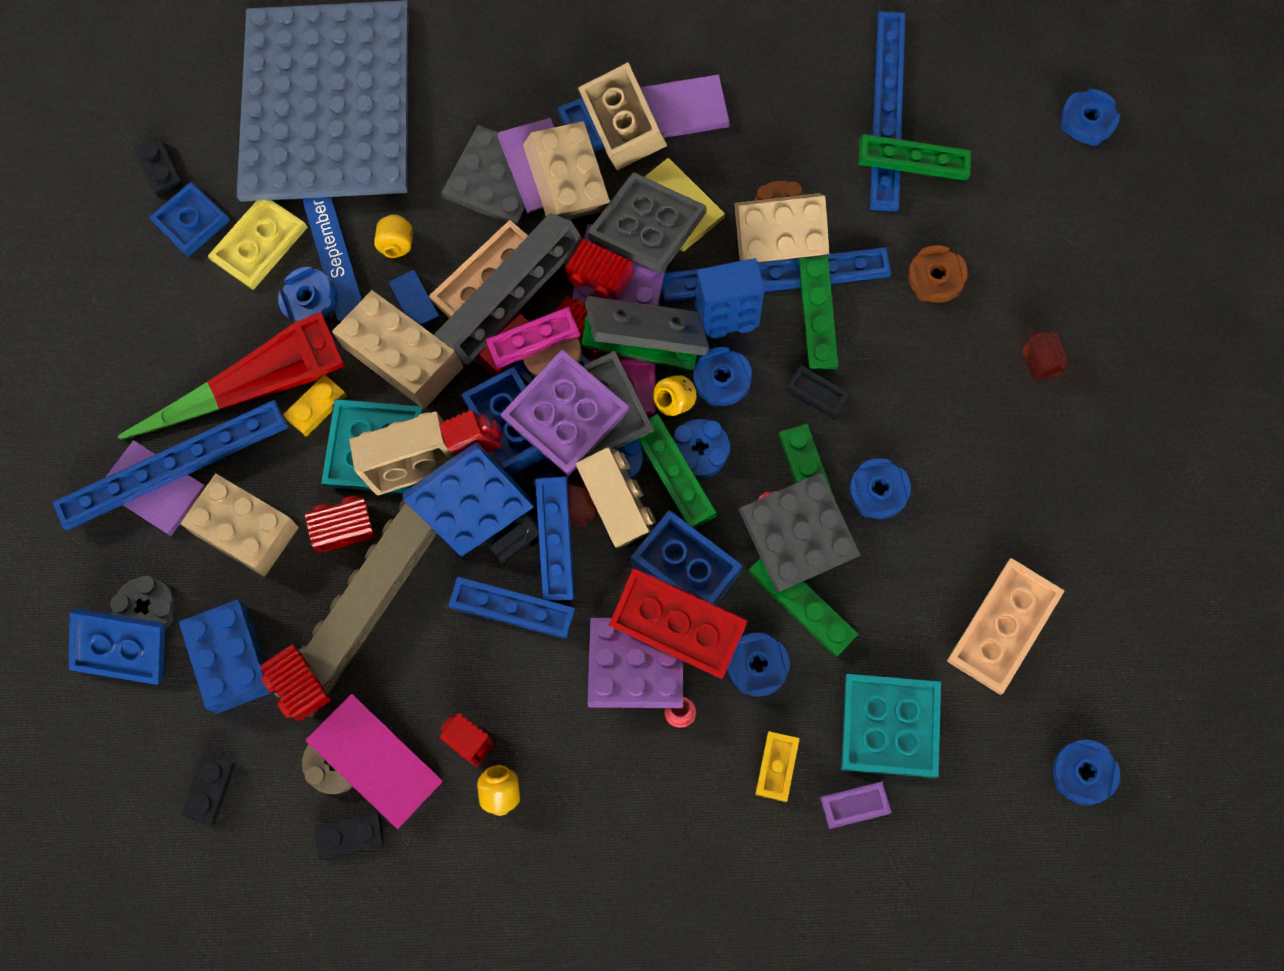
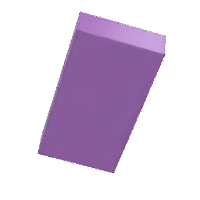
(855, 805)

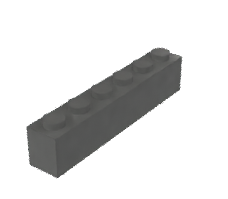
(509, 287)

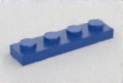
(555, 538)
(512, 608)

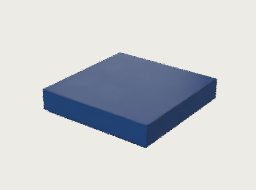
(189, 219)

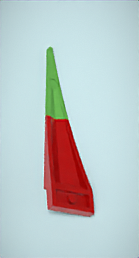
(285, 361)

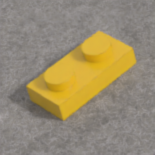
(314, 405)
(777, 766)

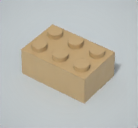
(622, 116)
(566, 171)
(782, 228)
(400, 453)
(616, 496)
(239, 525)

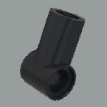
(515, 537)

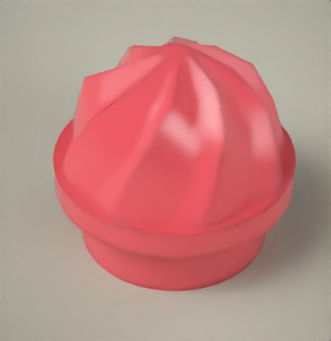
(681, 716)

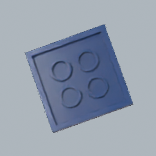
(468, 499)

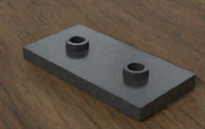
(646, 326)

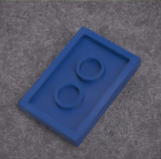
(116, 646)

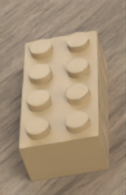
(398, 349)

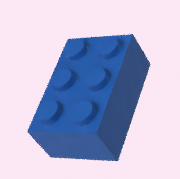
(729, 298)
(492, 399)
(686, 559)
(225, 656)

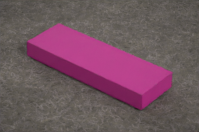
(532, 337)

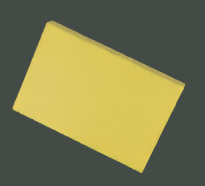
(673, 178)
(257, 242)

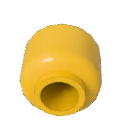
(393, 236)
(674, 395)
(498, 790)

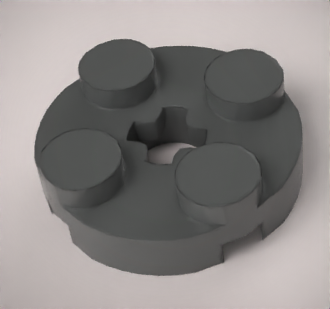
(145, 589)

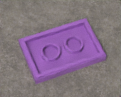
(687, 106)
(512, 145)
(166, 505)

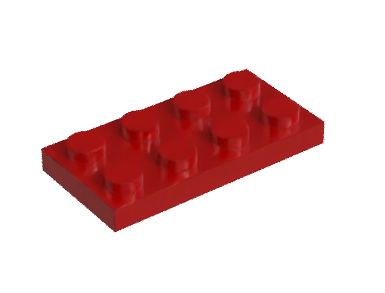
(678, 623)

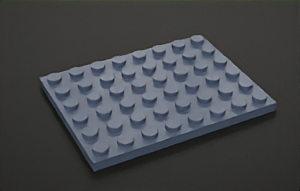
(324, 101)

